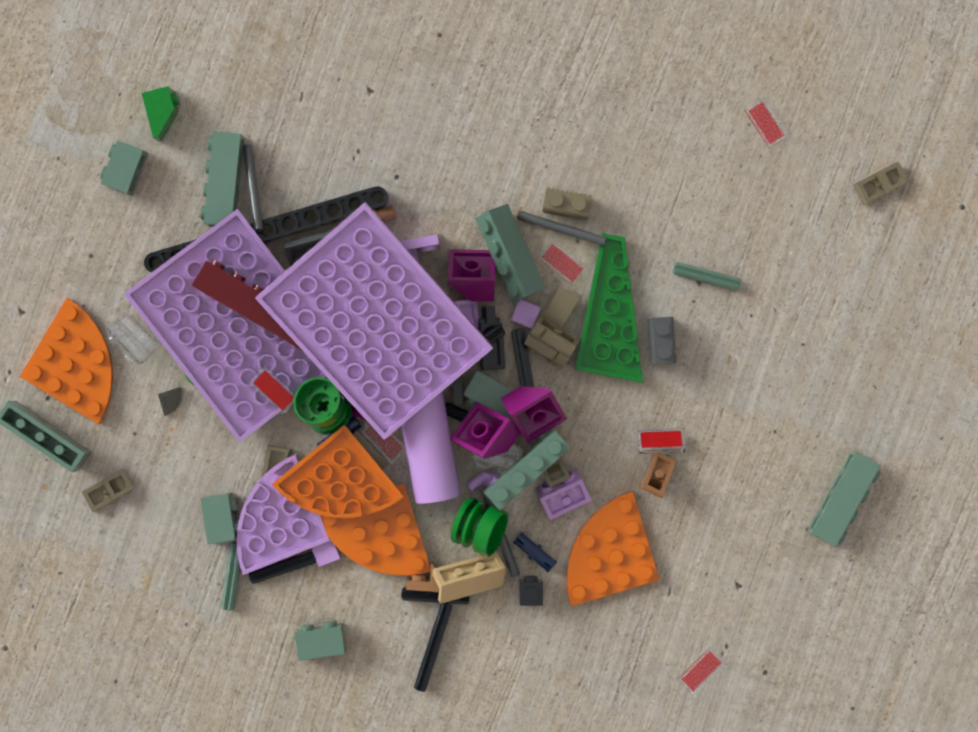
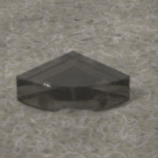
(170, 400)

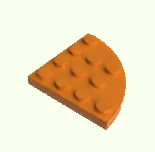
(73, 363)
(339, 480)
(382, 540)
(610, 553)

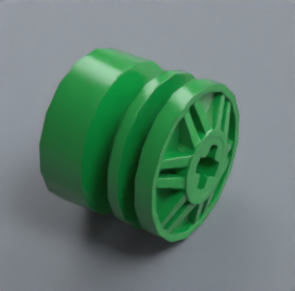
(313, 399)
(479, 526)

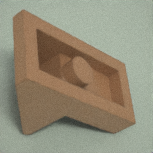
(658, 475)
(420, 583)

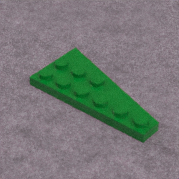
(609, 327)

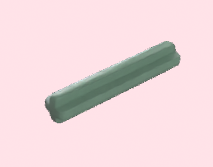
(706, 276)
(231, 579)

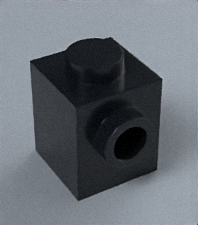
(531, 591)

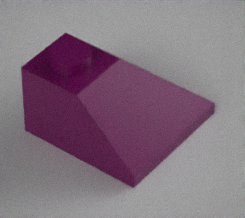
(472, 274)
(533, 410)
(485, 432)

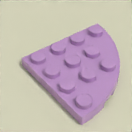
(273, 526)

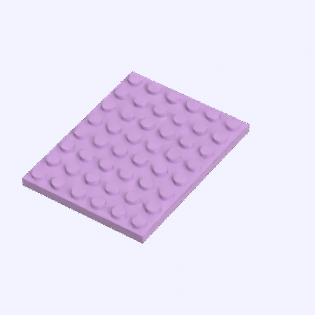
(374, 321)
(210, 340)

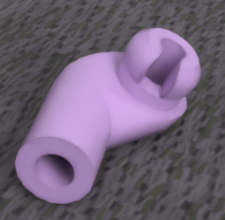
(484, 478)

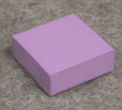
(525, 313)
(325, 553)

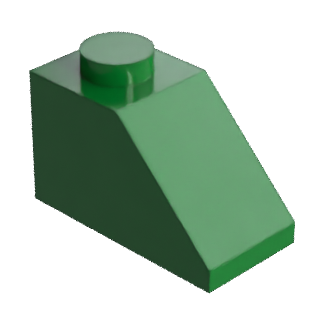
(161, 110)

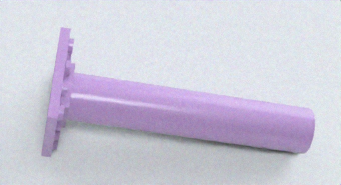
(428, 432)

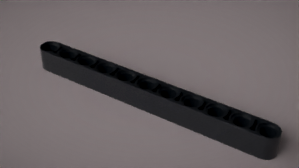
(298, 215)

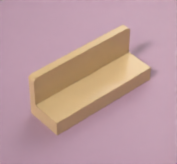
(469, 577)

